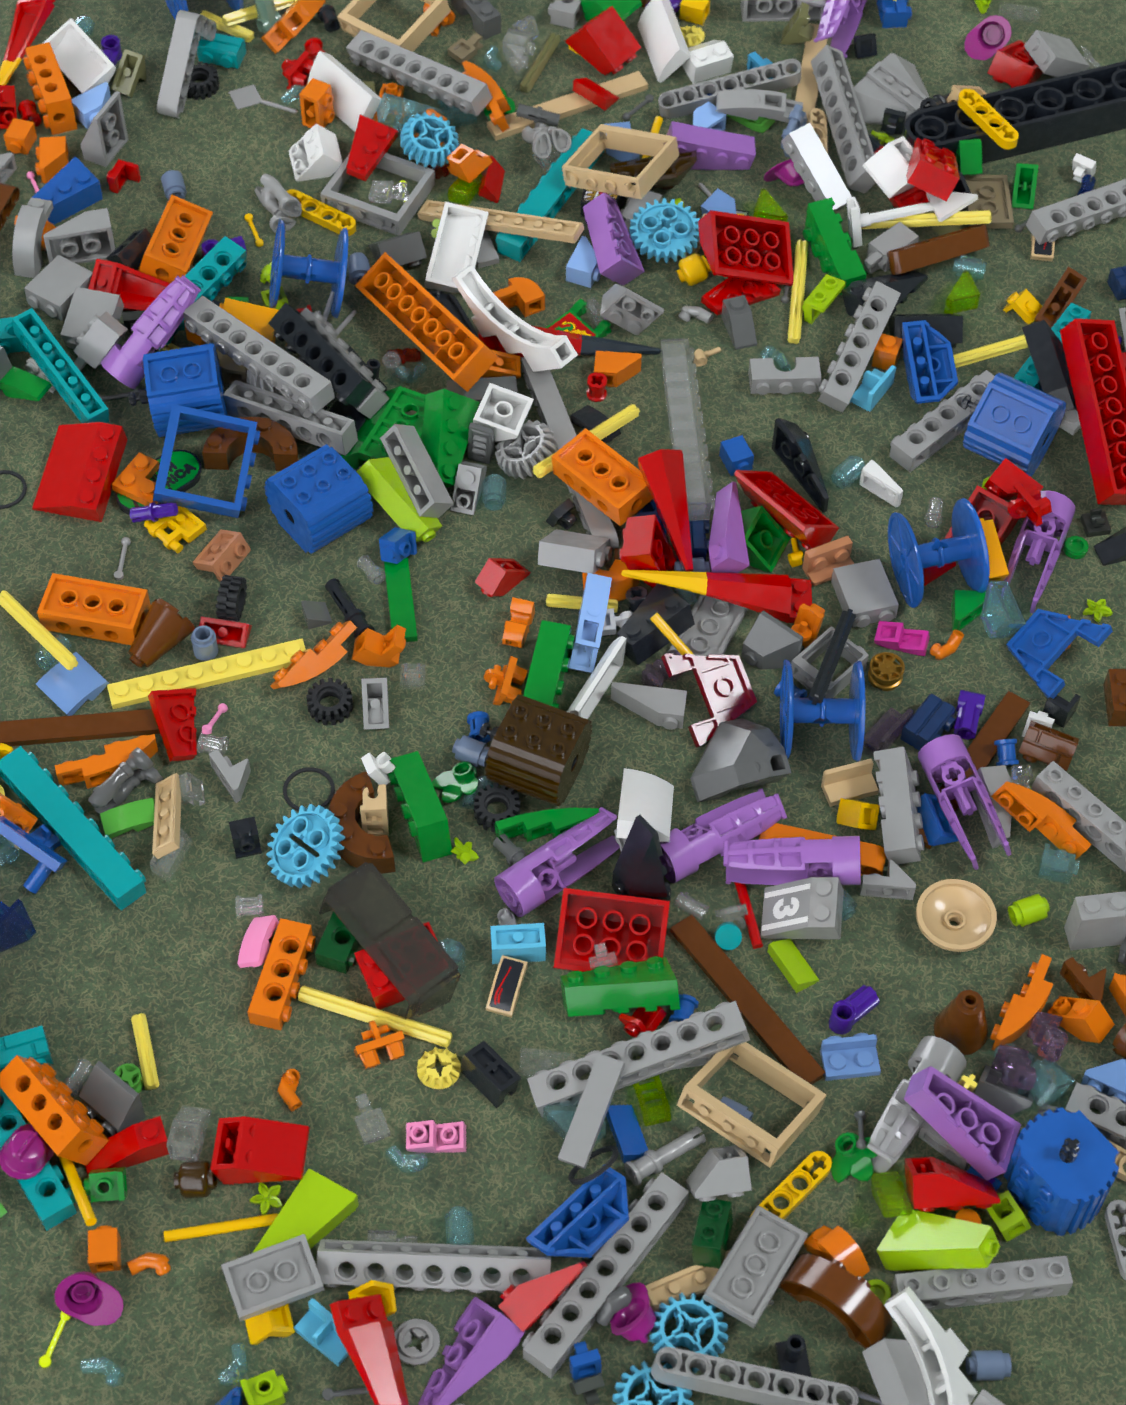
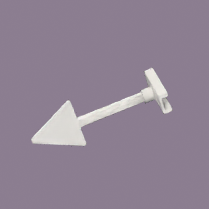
(941, 208)

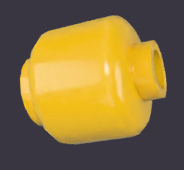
(693, 269)

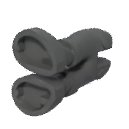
(123, 781)

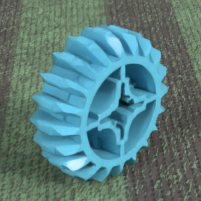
(431, 133)
(707, 1319)
(662, 1396)

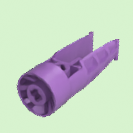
(840, 22)
(150, 331)
(1041, 539)
(949, 759)
(705, 838)
(792, 859)
(554, 865)

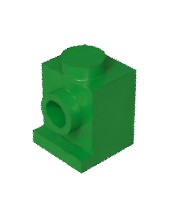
(114, 1177)

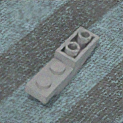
(755, 103)

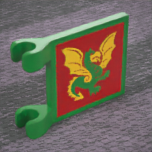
(573, 323)

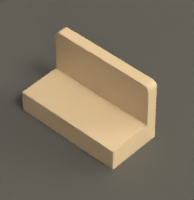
(849, 782)

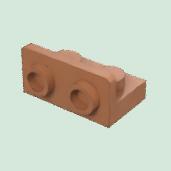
(223, 553)
(821, 560)

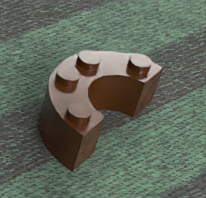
(274, 441)
(358, 844)
(841, 1294)

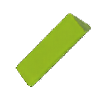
(792, 964)

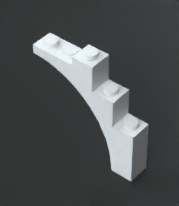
(492, 318)
(936, 1350)

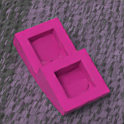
(895, 637)

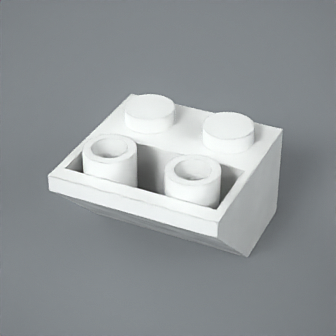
(315, 155)
(890, 167)

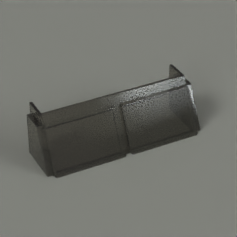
(394, 939)

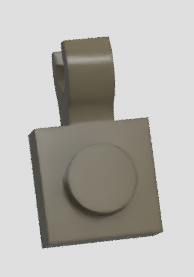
(465, 50)

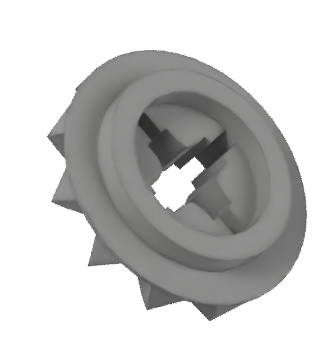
(422, 1330)

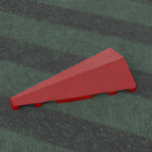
(666, 481)

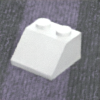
(708, 61)
(503, 412)

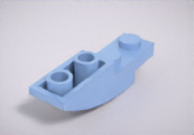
(590, 623)

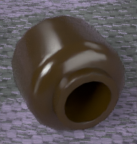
(195, 1179)

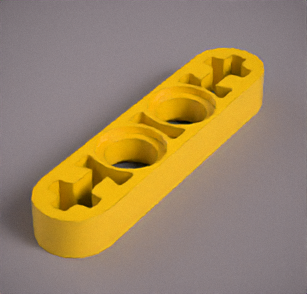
(1004, 135)
(322, 210)
(794, 1196)

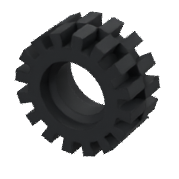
(204, 88)
(231, 598)
(332, 713)
(495, 795)

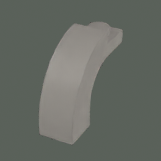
(28, 237)

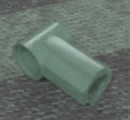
(266, 14)

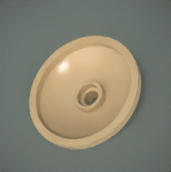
(957, 902)

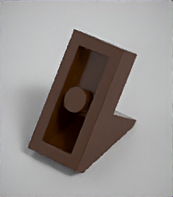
(1081, 983)

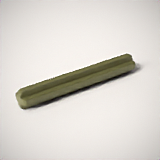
(539, 62)

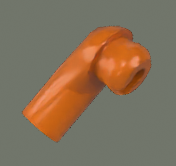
(941, 652)
(150, 1260)

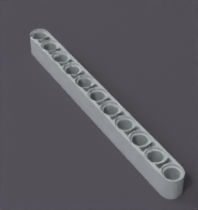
(554, 415)

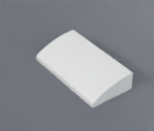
(662, 38)
(80, 57)
(349, 93)
(455, 245)
(599, 679)
(645, 796)

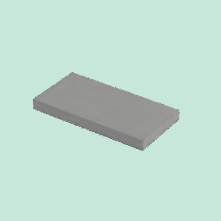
(714, 626)
(755, 1266)

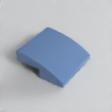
(72, 687)

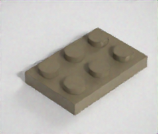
(993, 196)

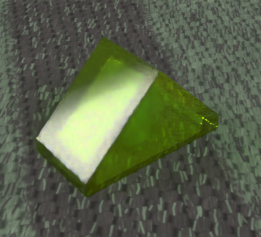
(768, 208)
(963, 295)

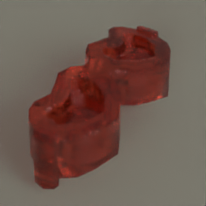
(407, 354)

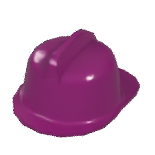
(987, 37)
(786, 172)
(24, 1153)
(89, 1299)
(637, 1318)

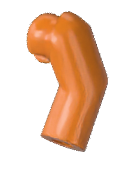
(287, 1089)

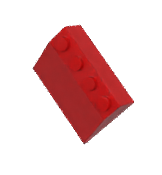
(747, 247)
(81, 470)
(787, 508)
(627, 924)

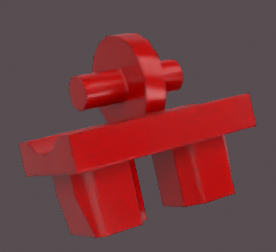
(296, 70)
(1029, 504)

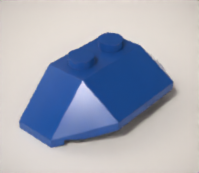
(927, 362)
(585, 1218)

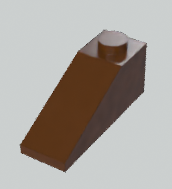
(1061, 296)

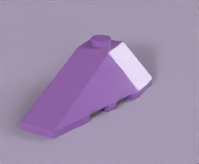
(727, 536)
(481, 1345)

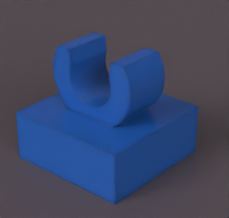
(46, 837)
(584, 1362)

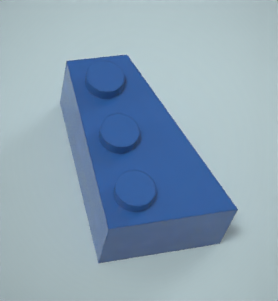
(70, 191)

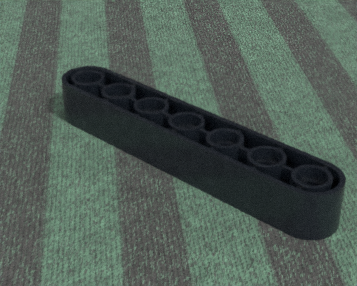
(1041, 113)

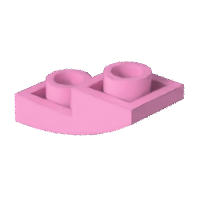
(255, 942)
(435, 1138)

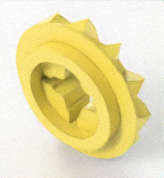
(692, 35)
(431, 1077)

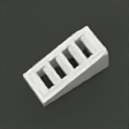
(880, 483)

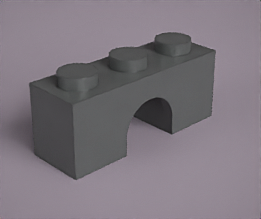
(484, 16)

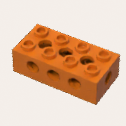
(49, 89)
(178, 218)
(601, 476)
(93, 609)
(52, 1110)

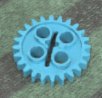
(665, 230)
(292, 861)

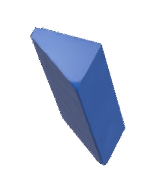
(935, 822)
(626, 1132)

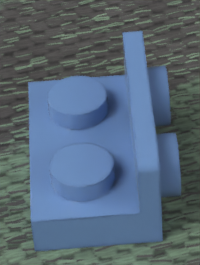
(850, 1056)

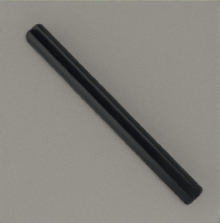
(832, 657)

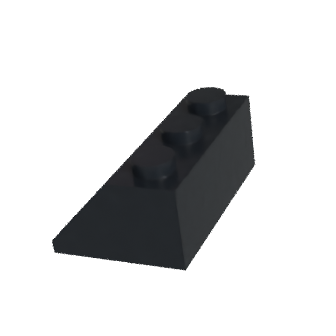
(946, 324)

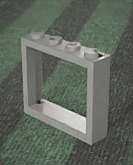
(375, 215)

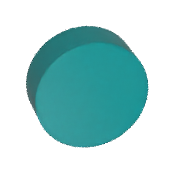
(728, 936)

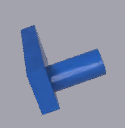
(47, 858)

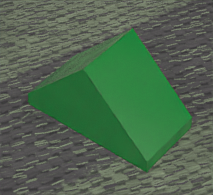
(969, 157)
(1024, 185)
(966, 607)

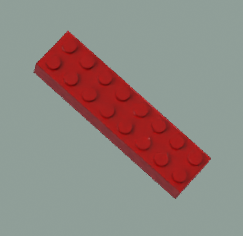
(1100, 399)

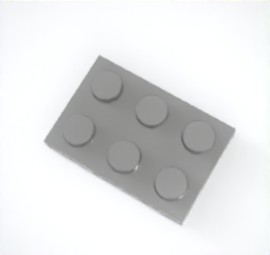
(272, 1277)

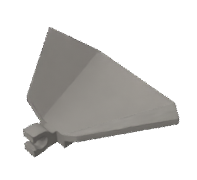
(890, 85)

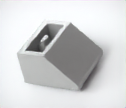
(628, 309)
(720, 1173)

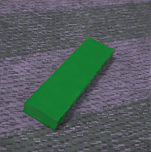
(401, 598)

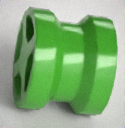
(130, 1072)

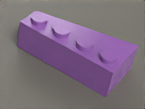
(714, 147)
(611, 240)
(965, 1121)

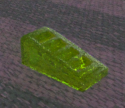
(463, 194)
(654, 1112)
(890, 1194)

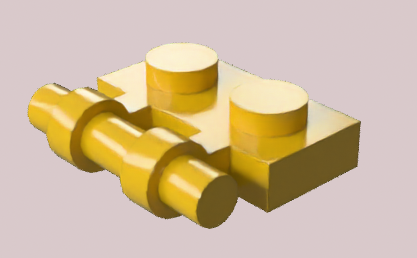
(184, 526)

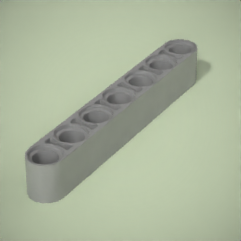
(740, 80)
(740, 1374)

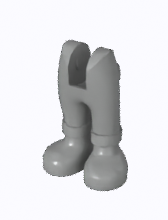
(543, 136)
(278, 202)

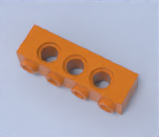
(288, 936)

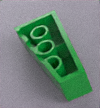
(830, 244)
(447, 430)
(549, 663)
(420, 806)
(621, 988)

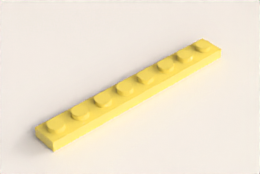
(205, 673)

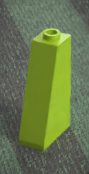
(391, 494)
(311, 1210)
(937, 1242)

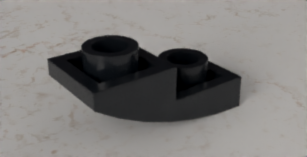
(589, 418)

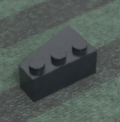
(642, 634)

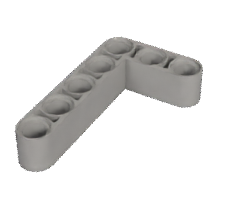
(180, 61)

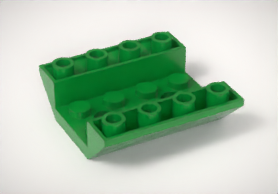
(392, 412)

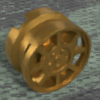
(885, 671)

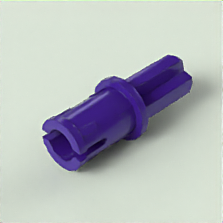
(153, 512)

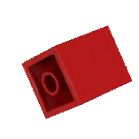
(605, 42)

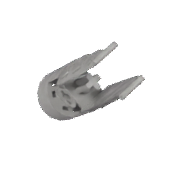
(899, 1120)

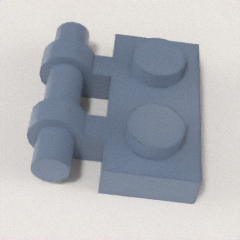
(797, 119)

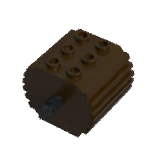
(537, 749)

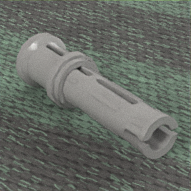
(654, 1160)

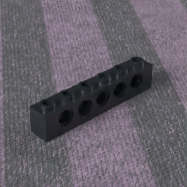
(320, 355)

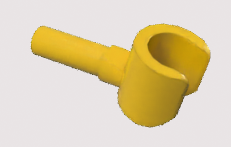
(796, 556)

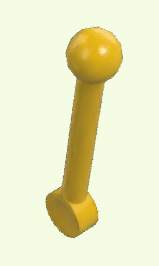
(249, 217)

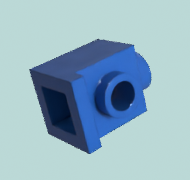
(397, 545)

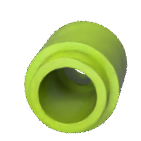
(1028, 910)

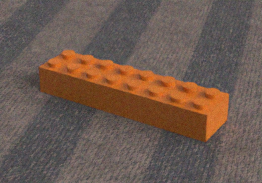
(426, 322)

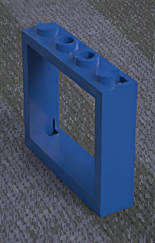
(198, 502)

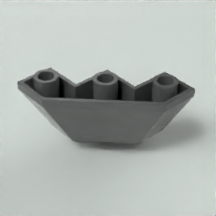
(738, 758)

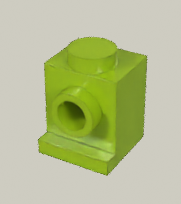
(1014, 1223)
(273, 1396)

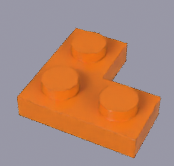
(135, 480)

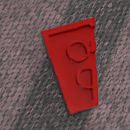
(369, 147)
(733, 287)
(175, 719)

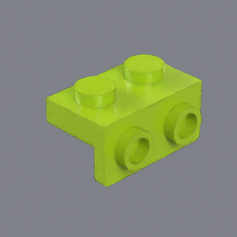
(822, 297)

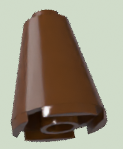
(159, 633)
(963, 1022)

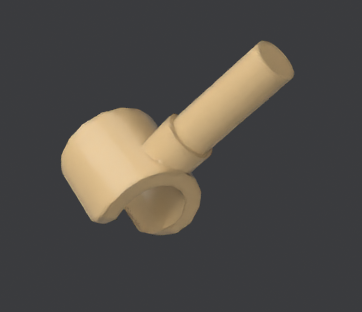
(701, 357)

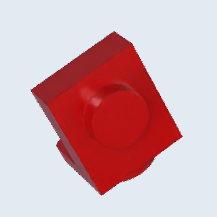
(120, 173)
(642, 1021)

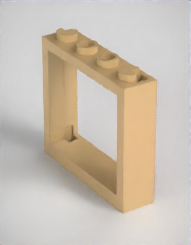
(414, 35)
(660, 146)
(737, 1127)

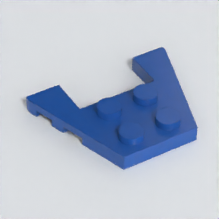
(1045, 639)

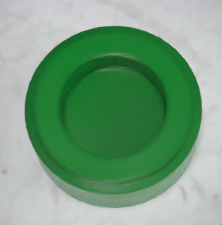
(1075, 547)

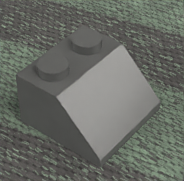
(402, 248)
(111, 1100)

